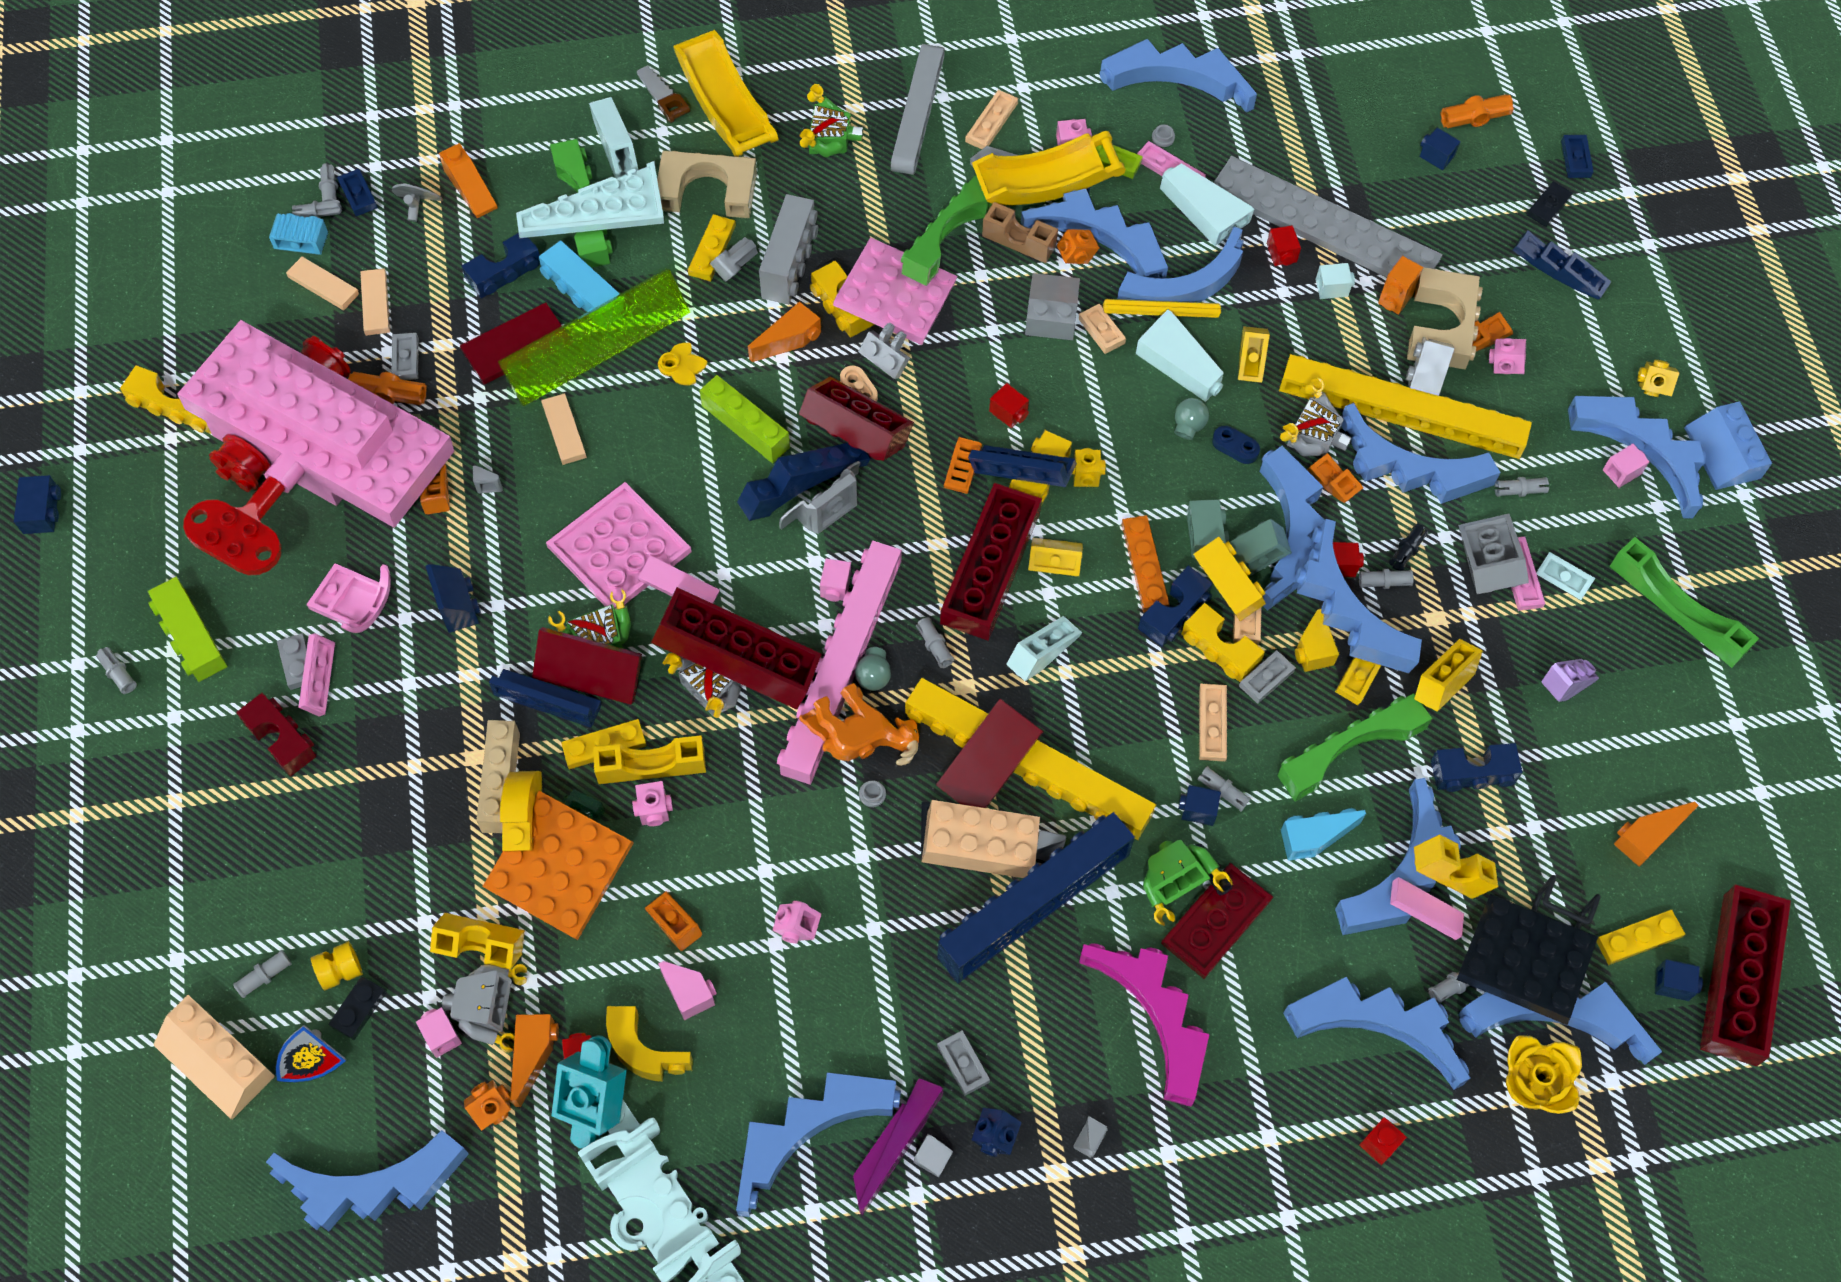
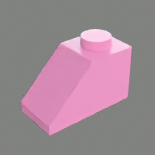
(688, 989)

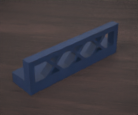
(1022, 465)
(545, 697)

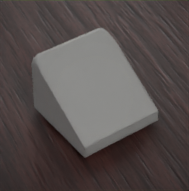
(486, 481)
(932, 1155)

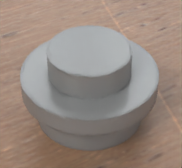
(1163, 136)
(872, 793)

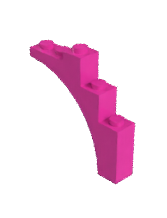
(1143, 977)

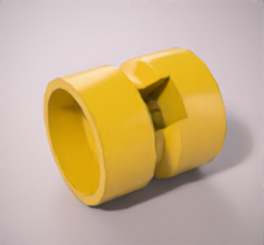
(336, 966)

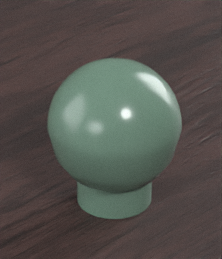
(1190, 418)
(873, 670)

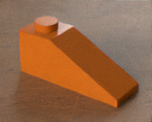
(467, 180)
(788, 333)
(1650, 831)
(531, 1050)

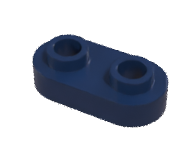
(1235, 444)

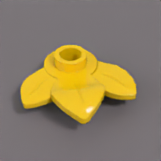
(685, 364)

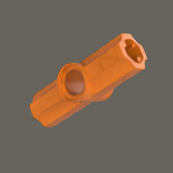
(1477, 111)
(391, 387)

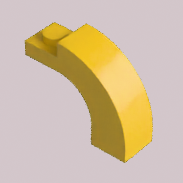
(517, 809)
(642, 1061)

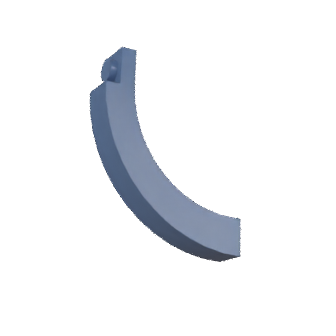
(1190, 287)

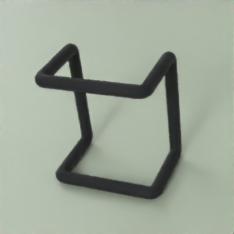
(1548, 886)

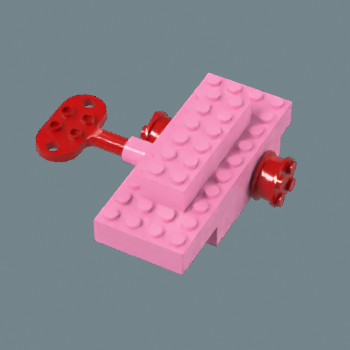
(301, 426)

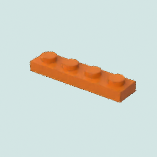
(1144, 561)

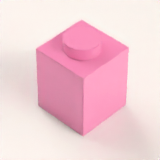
(1626, 465)
(835, 579)
(438, 1032)

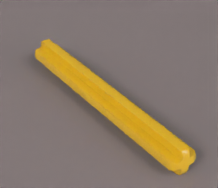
(1145, 307)

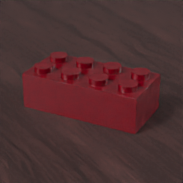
(856, 418)

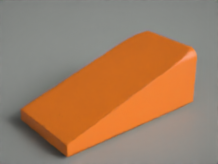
(674, 921)

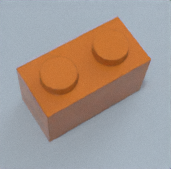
(1400, 285)

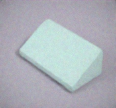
(1565, 576)

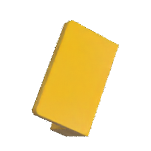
(1055, 556)

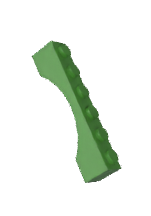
(570, 168)
(923, 259)
(1719, 634)
(1398, 722)

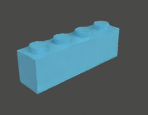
(575, 277)

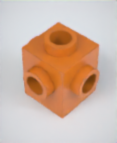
(1077, 246)
(485, 1113)

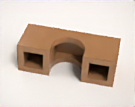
(1004, 229)

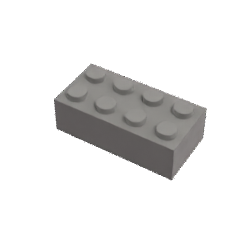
(788, 249)

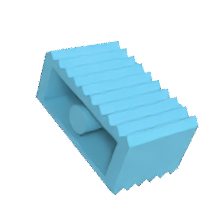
(298, 233)

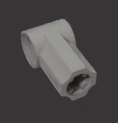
(731, 261)

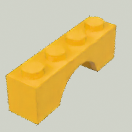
(146, 390)
(623, 764)

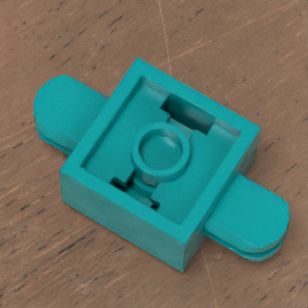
(577, 1085)

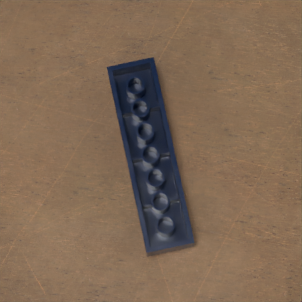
(1034, 897)

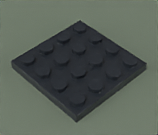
(1528, 959)

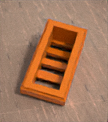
(962, 450)
(437, 501)

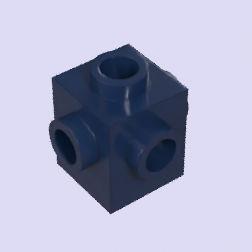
(996, 1132)

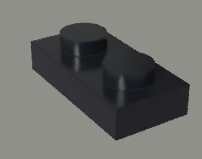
(357, 1008)

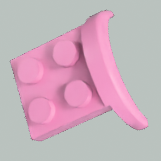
(351, 597)

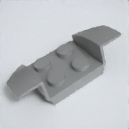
(826, 506)

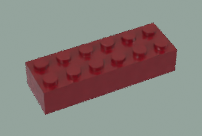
(990, 561)
(736, 648)
(1745, 975)

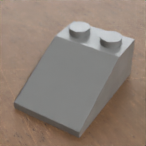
(1052, 306)
(1494, 554)

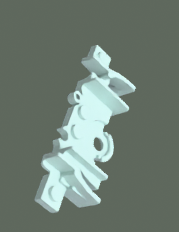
(659, 1202)

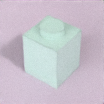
(1334, 280)

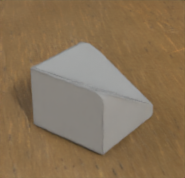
(1048, 843)
(1090, 1137)

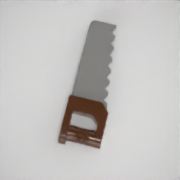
(663, 95)

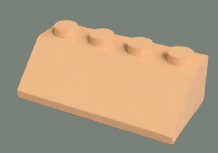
(211, 1057)

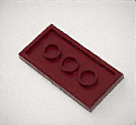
(498, 343)
(586, 665)
(990, 756)
(1216, 922)

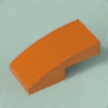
(1490, 330)
(1335, 480)

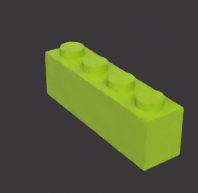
(744, 419)
(187, 630)

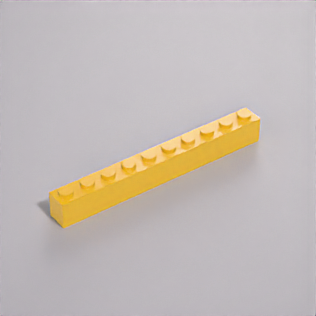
(1410, 407)
(1040, 767)

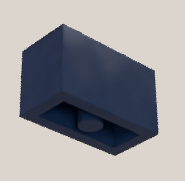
(36, 504)

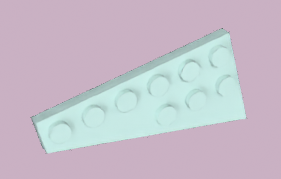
(600, 206)

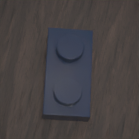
(1577, 156)
(357, 192)

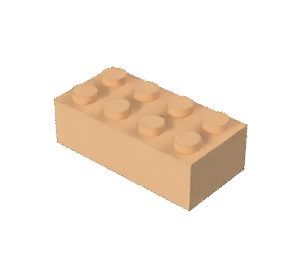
(980, 839)

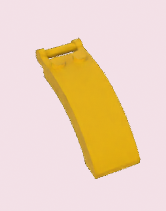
(723, 93)
(1047, 173)

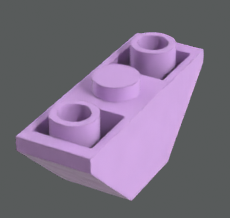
(1569, 678)

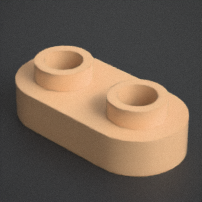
(862, 382)

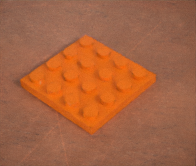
(565, 871)

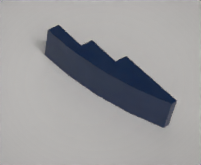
(1560, 266)

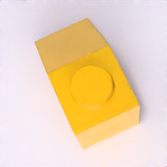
(1253, 354)
(1316, 645)

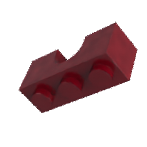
(290, 749)

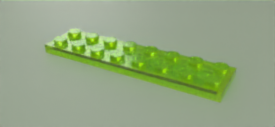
(594, 337)

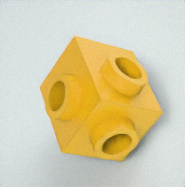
(1663, 384)
(1088, 468)

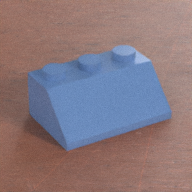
(1730, 446)

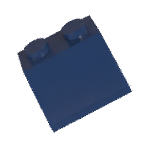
(453, 597)

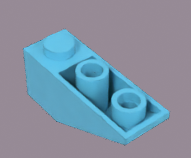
(1312, 835)

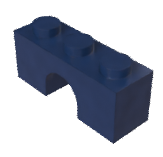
(487, 276)
(1163, 622)
(1455, 772)

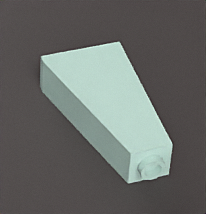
(613, 136)
(1205, 203)
(1180, 357)

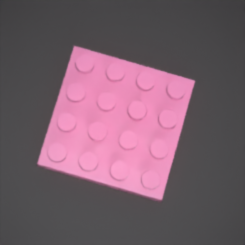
(884, 295)
(613, 544)

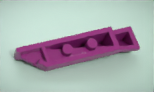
(895, 1142)

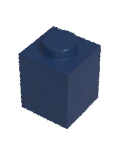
(1439, 148)
(1199, 805)
(1678, 980)

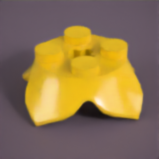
(1559, 1065)

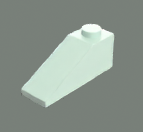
(1042, 648)

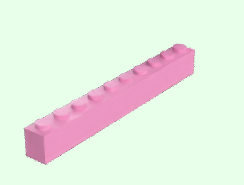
(842, 655)

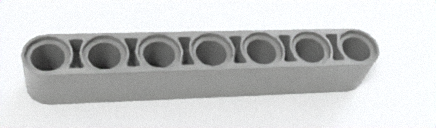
(917, 109)

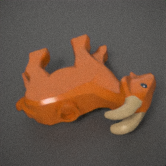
(862, 731)

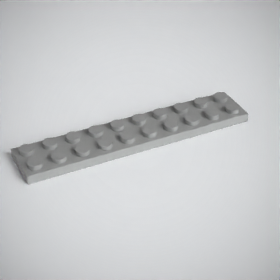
(1322, 220)

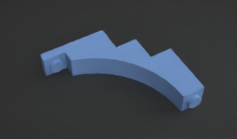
(1177, 65)
(1296, 493)
(1596, 1013)
(772, 1145)

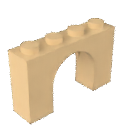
(681, 168)
(1460, 295)

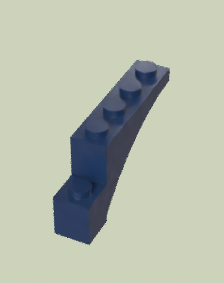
(795, 475)

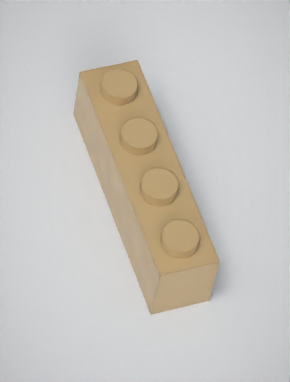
(498, 761)

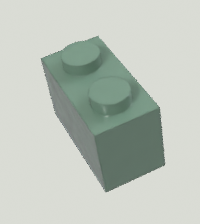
(1205, 523)
(1261, 546)

